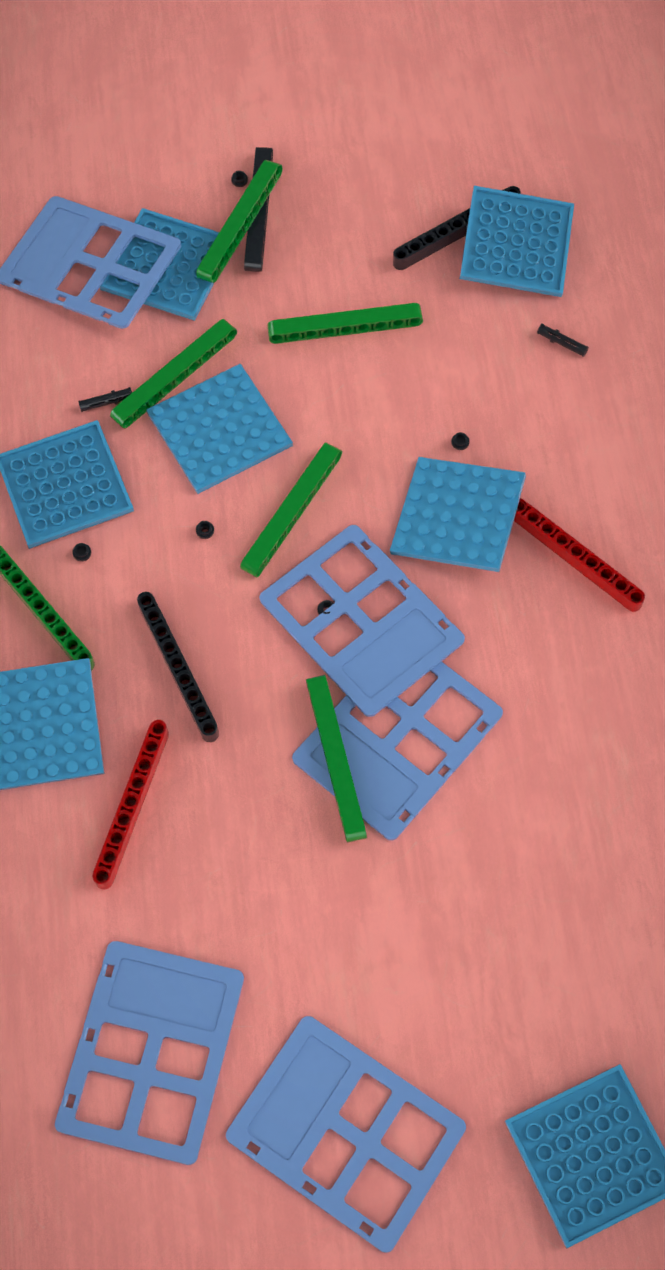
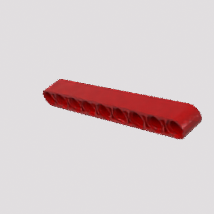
(579, 562)
(130, 812)

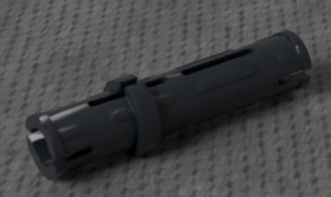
(579, 349)
(102, 400)

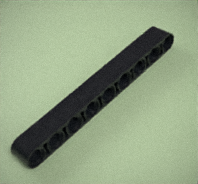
(257, 231)
(434, 239)
(181, 673)

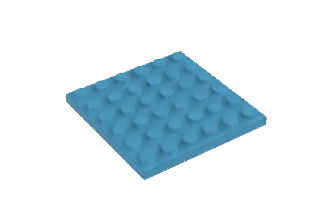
(517, 241)
(178, 288)
(219, 428)
(64, 484)
(458, 514)
(48, 724)
(591, 1155)

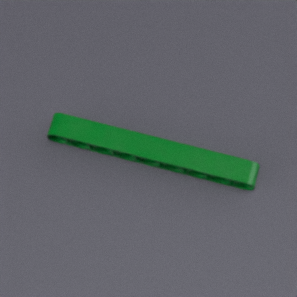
(239, 221)
(344, 323)
(173, 373)
(291, 510)
(46, 613)
(336, 759)

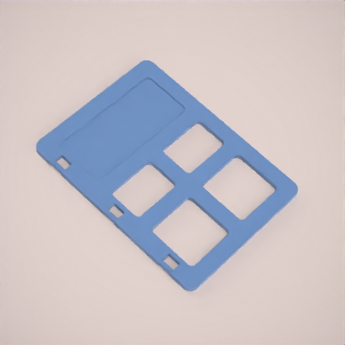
(58, 242)
(389, 652)
(381, 775)
(167, 1000)
(303, 1100)

